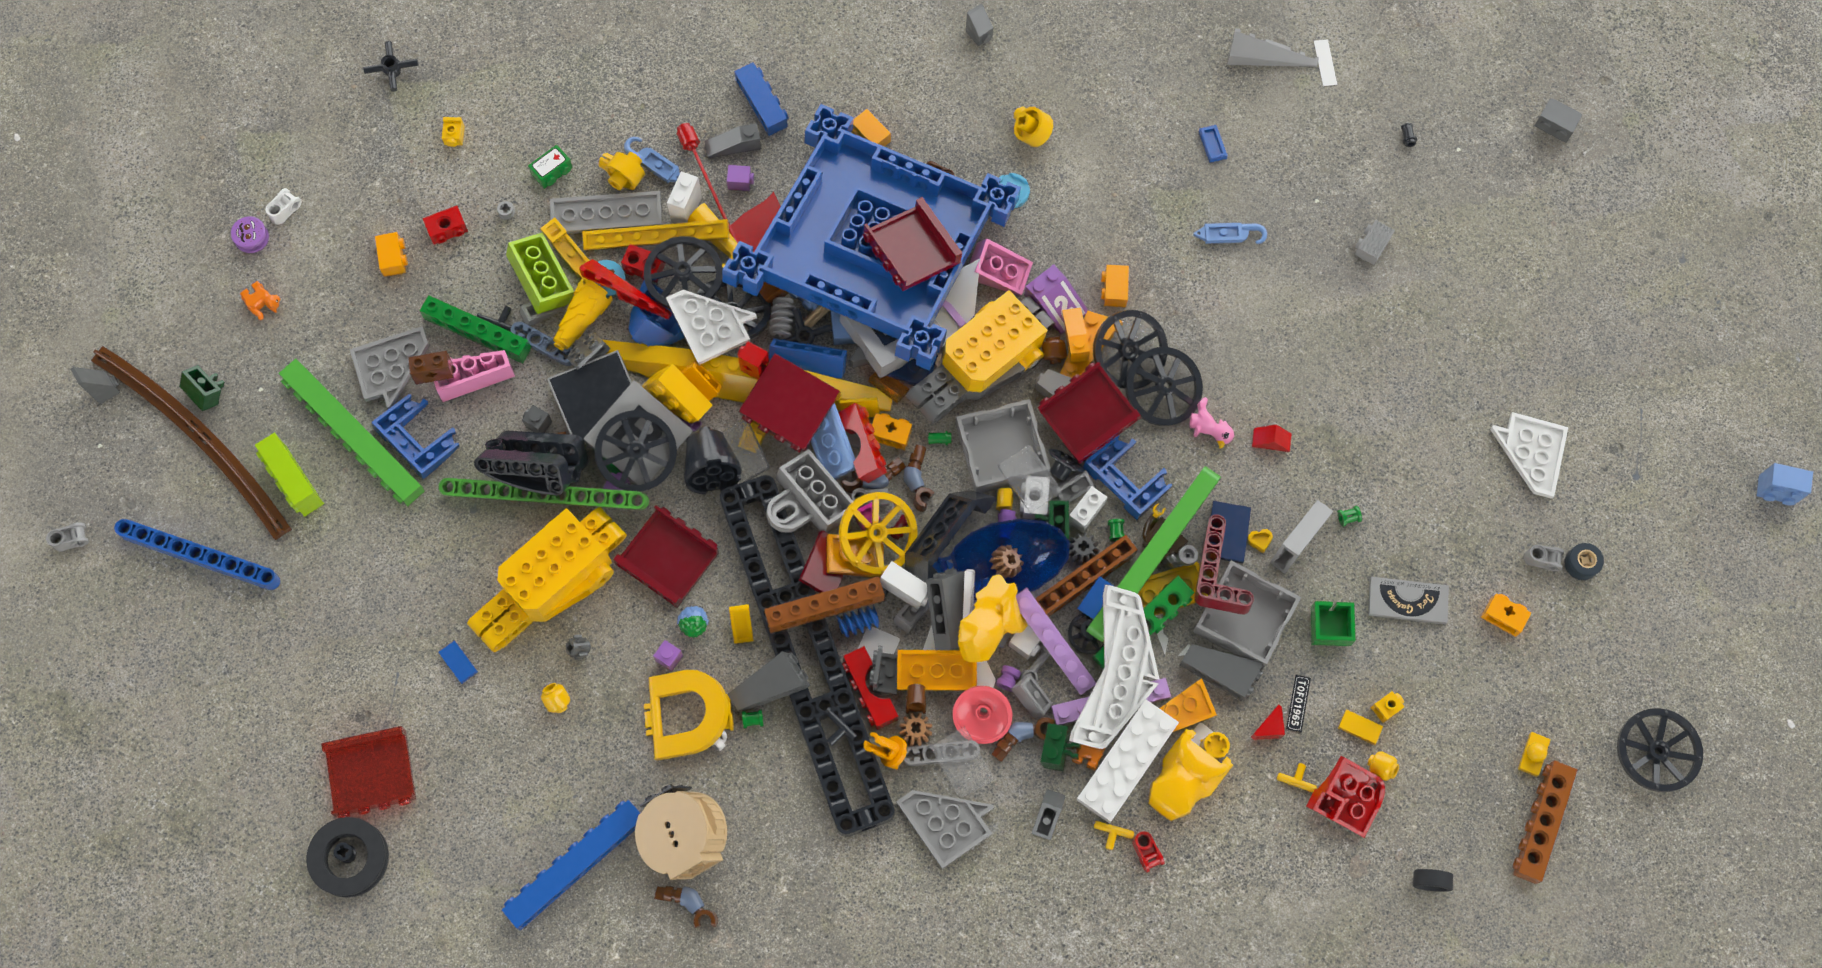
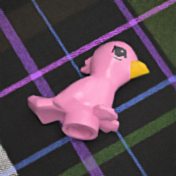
(1205, 423)

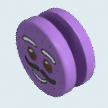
(249, 234)

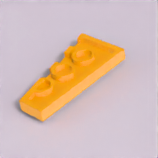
(1092, 324)
(1190, 706)

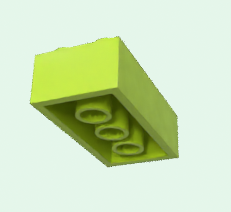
(539, 273)
(288, 475)

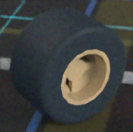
(1591, 561)

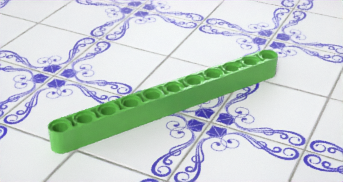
(515, 494)
(1162, 540)

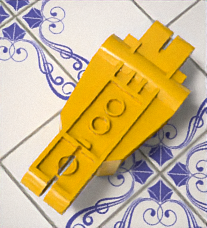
(549, 575)

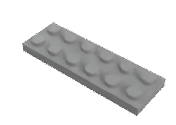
(607, 211)

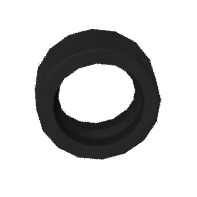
(1433, 880)

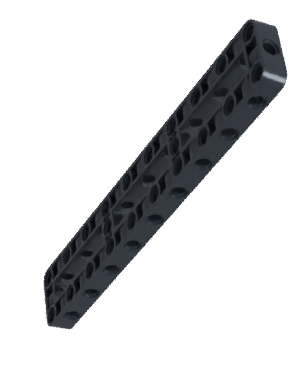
(862, 818)

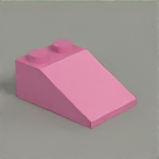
(1001, 267)

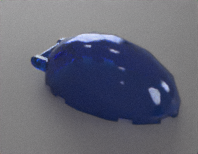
(1040, 544)

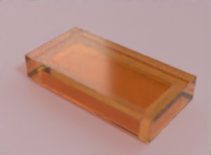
(889, 386)

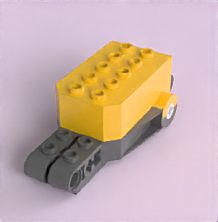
(984, 355)

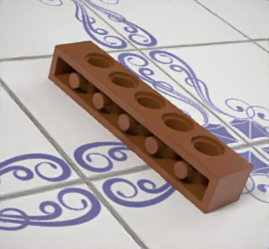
(1087, 575)
(824, 604)
(1565, 777)

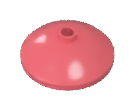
(981, 726)

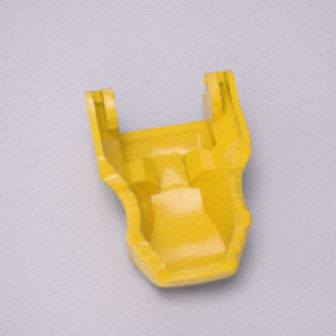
(993, 616)
(1185, 778)

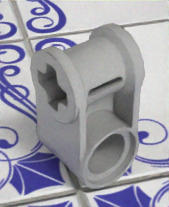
(71, 537)
(1548, 557)

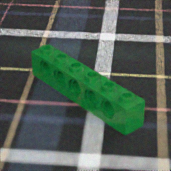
(475, 329)
(1177, 588)

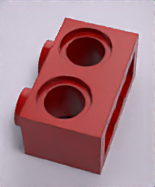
(640, 254)

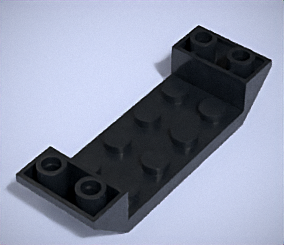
(941, 530)

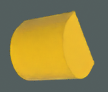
(1004, 499)

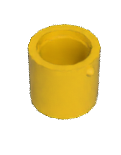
(1216, 745)

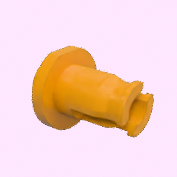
(891, 751)

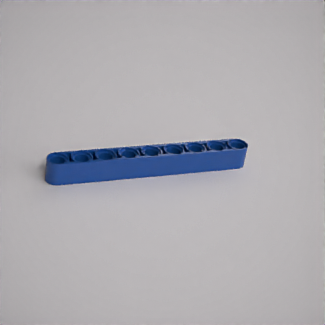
(190, 549)

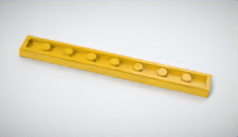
(654, 234)

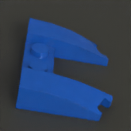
(391, 429)
(1136, 501)

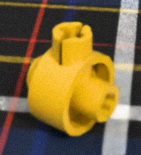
(1032, 126)
(622, 169)

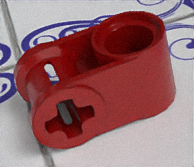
(1148, 852)

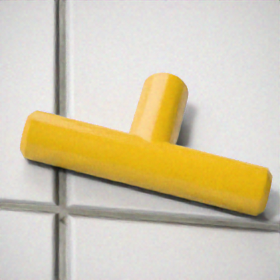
(1297, 779)
(1113, 832)

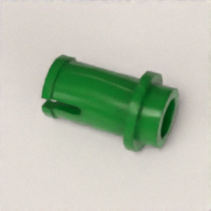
(940, 438)

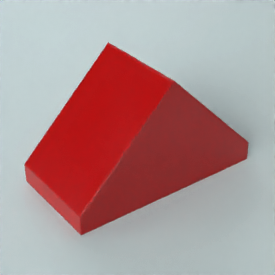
(1272, 438)
(1272, 727)

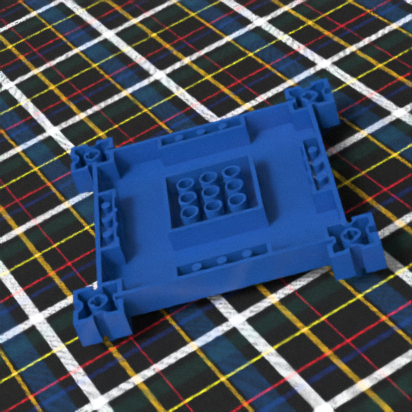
(819, 243)

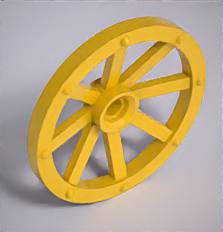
(882, 531)

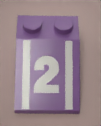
(1054, 294)

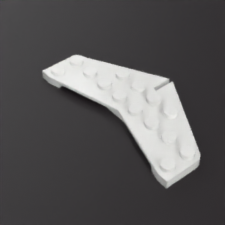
(1121, 684)

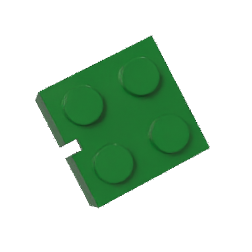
(1333, 626)

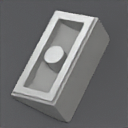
(1074, 486)
(1032, 696)

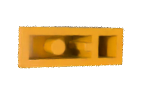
(1076, 335)

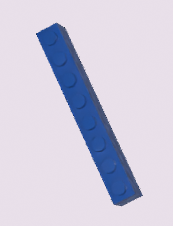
(572, 866)

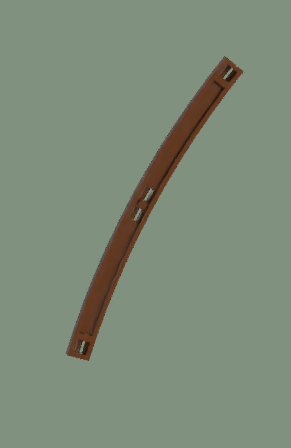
(214, 448)

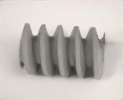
(781, 317)

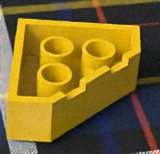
(677, 394)

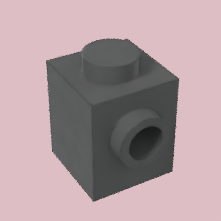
(536, 419)

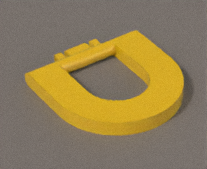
(710, 728)

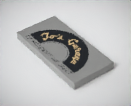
(1408, 600)

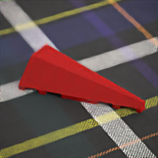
(626, 292)

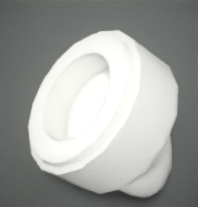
(719, 744)

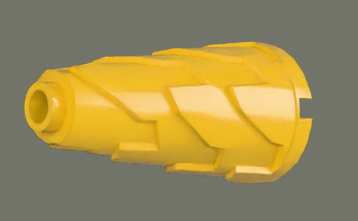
(582, 311)

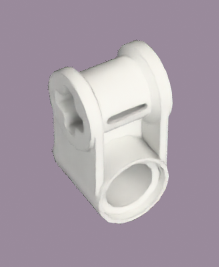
(283, 205)

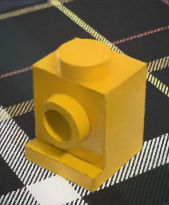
(453, 131)
(1385, 712)

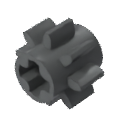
(578, 647)

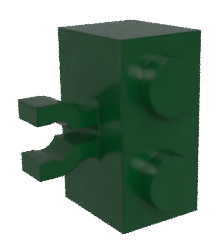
(201, 388)
(1057, 516)
(1057, 746)

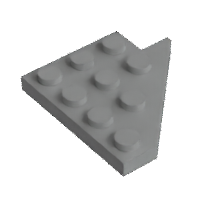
(384, 364)
(946, 823)

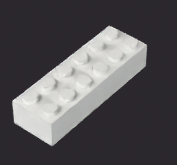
(1127, 761)

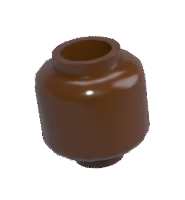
(1054, 350)

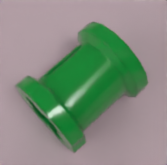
(1355, 512)
(1116, 529)
(752, 718)

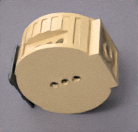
(680, 832)

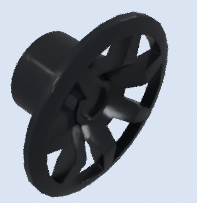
(1063, 467)
(1083, 634)

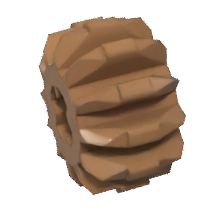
(1006, 561)
(923, 730)

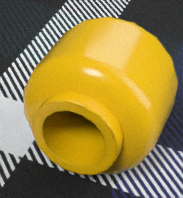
(555, 698)
(1383, 765)

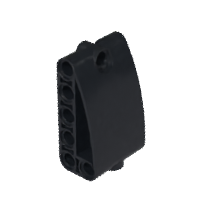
(534, 460)

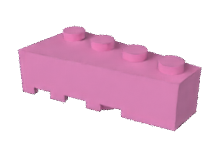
(474, 374)

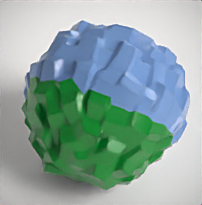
(692, 621)

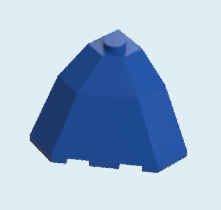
(651, 328)

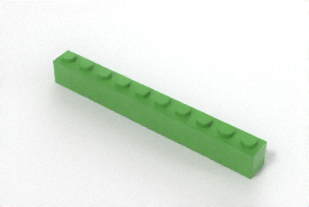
(353, 434)

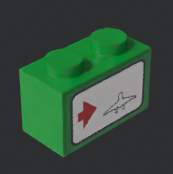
(550, 166)

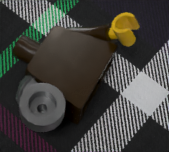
(1187, 553)

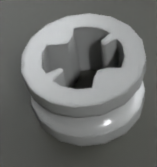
(509, 214)

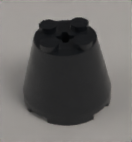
(710, 462)

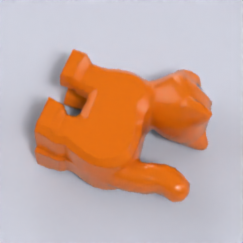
(259, 299)
(1090, 753)

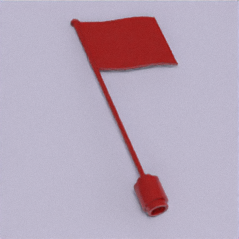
(752, 224)

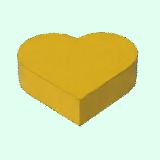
(1260, 540)

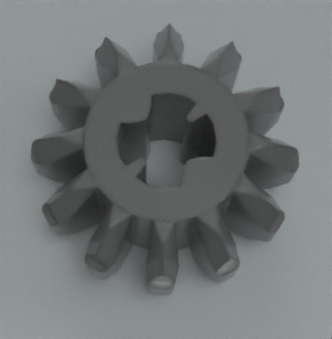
(1090, 548)

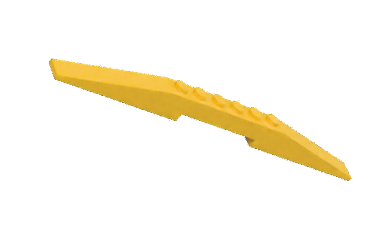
(726, 370)

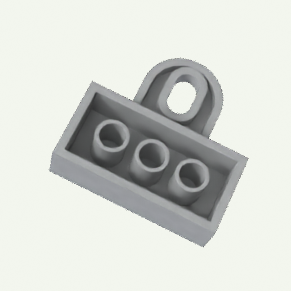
(810, 494)

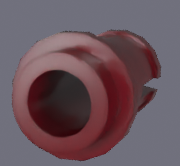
(902, 522)

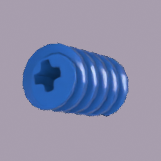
(858, 621)

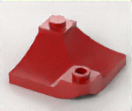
(1348, 797)

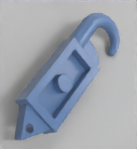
(654, 162)
(1229, 232)

